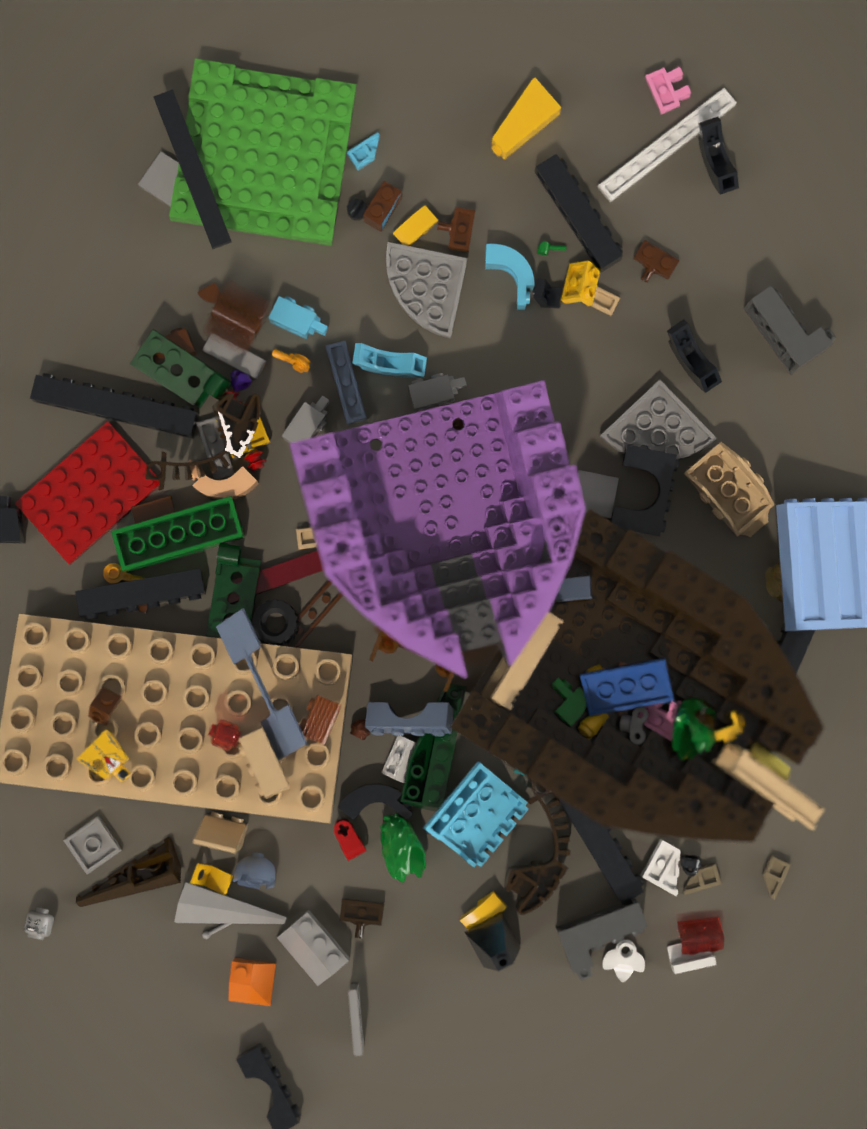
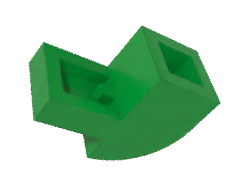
(574, 702)

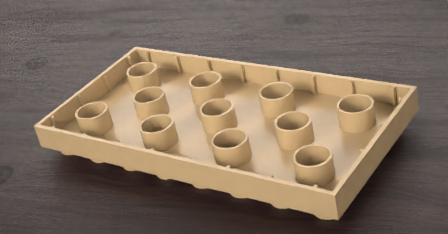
(169, 700)

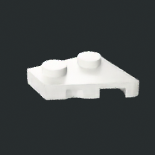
(663, 867)

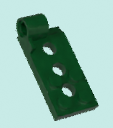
(210, 383)
(228, 563)

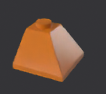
(251, 981)

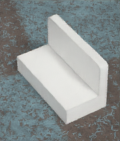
(398, 759)
(684, 963)

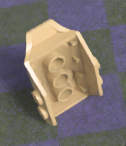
(731, 489)

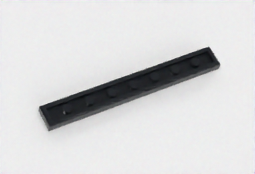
(192, 169)

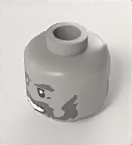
(38, 923)

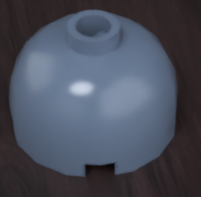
(255, 871)

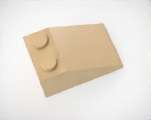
(221, 832)

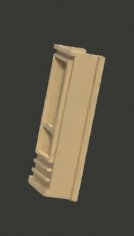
(508, 679)
(760, 778)

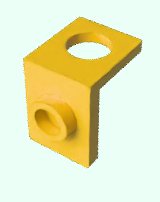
(213, 878)

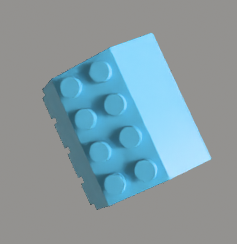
(476, 815)

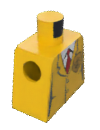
(106, 757)

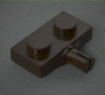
(361, 914)

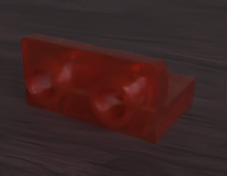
(701, 935)

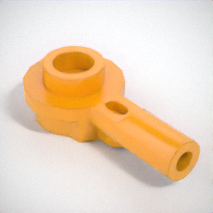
(299, 362)
(114, 574)

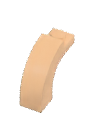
(236, 486)

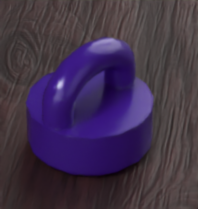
(240, 381)

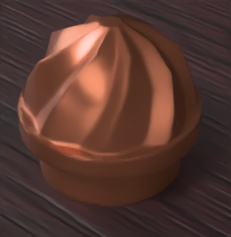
(359, 729)

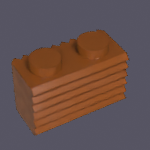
(320, 719)

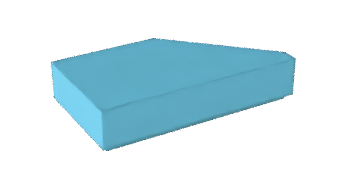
(364, 152)

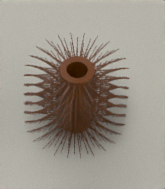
(234, 316)

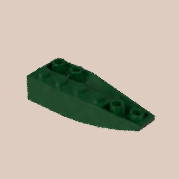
(432, 760)

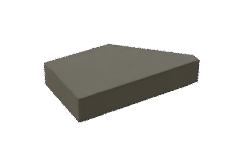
(774, 875)
(705, 878)

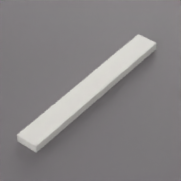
(665, 145)

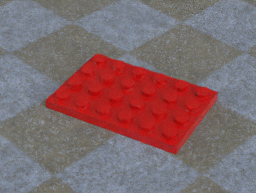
(88, 493)

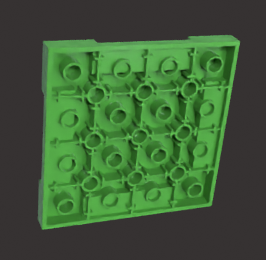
(268, 150)

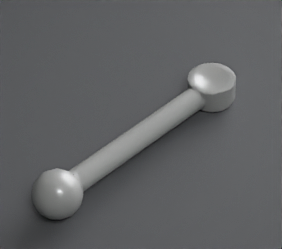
(206, 934)

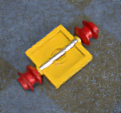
(259, 439)

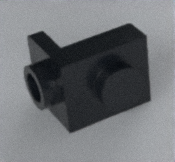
(546, 295)

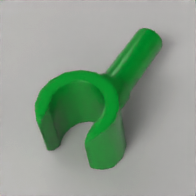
(544, 248)

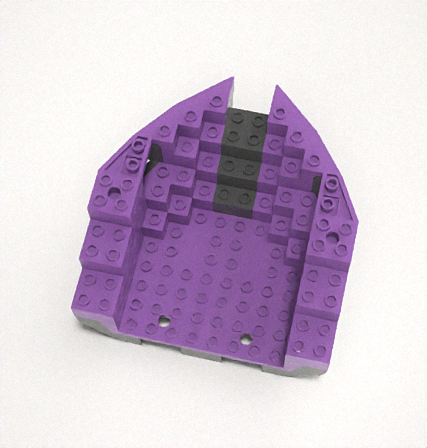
(448, 526)

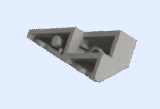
(206, 906)

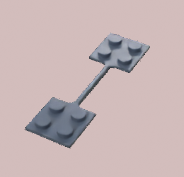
(281, 725)

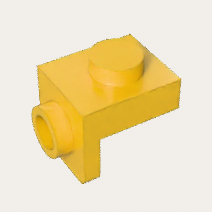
(729, 733)

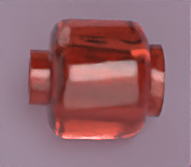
(224, 734)

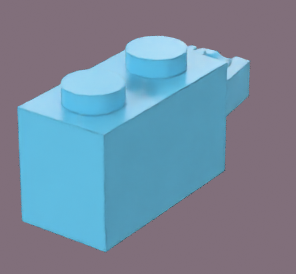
(296, 318)

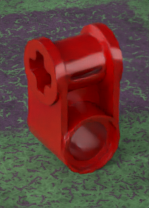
(351, 842)

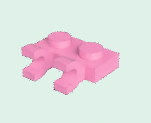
(663, 91)
(661, 720)

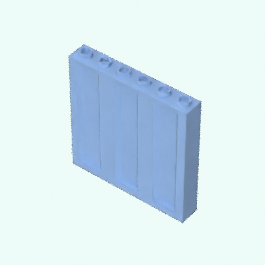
(823, 563)

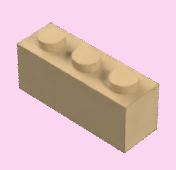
(263, 763)

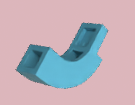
(511, 261)
(389, 363)

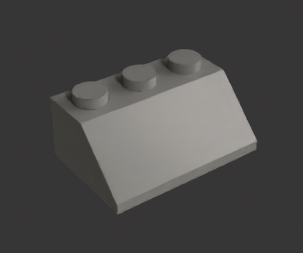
(313, 948)

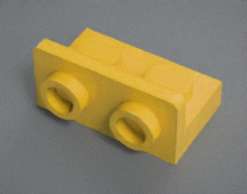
(580, 283)

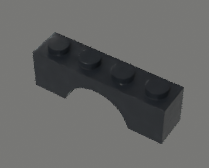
(256, 1064)

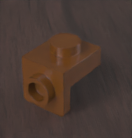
(103, 706)

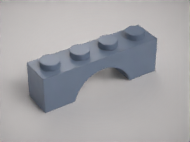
(434, 719)

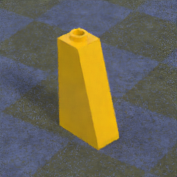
(528, 116)

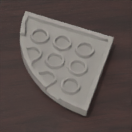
(426, 285)
(659, 424)

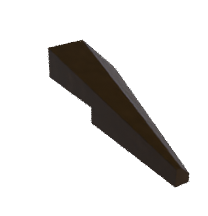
(150, 872)

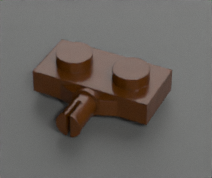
(459, 229)
(655, 261)

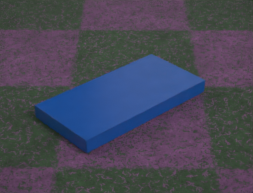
(627, 687)

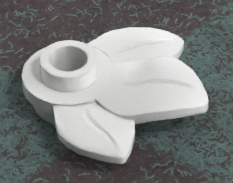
(624, 963)

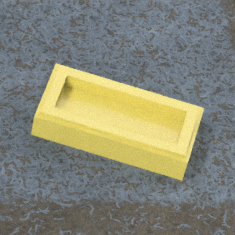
(770, 760)

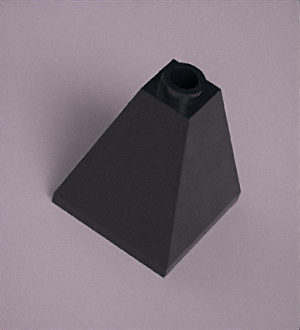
(494, 943)

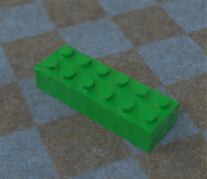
(178, 534)

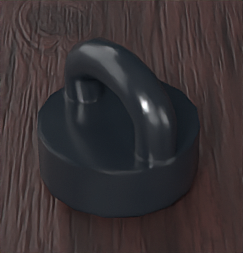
(356, 209)
(690, 861)

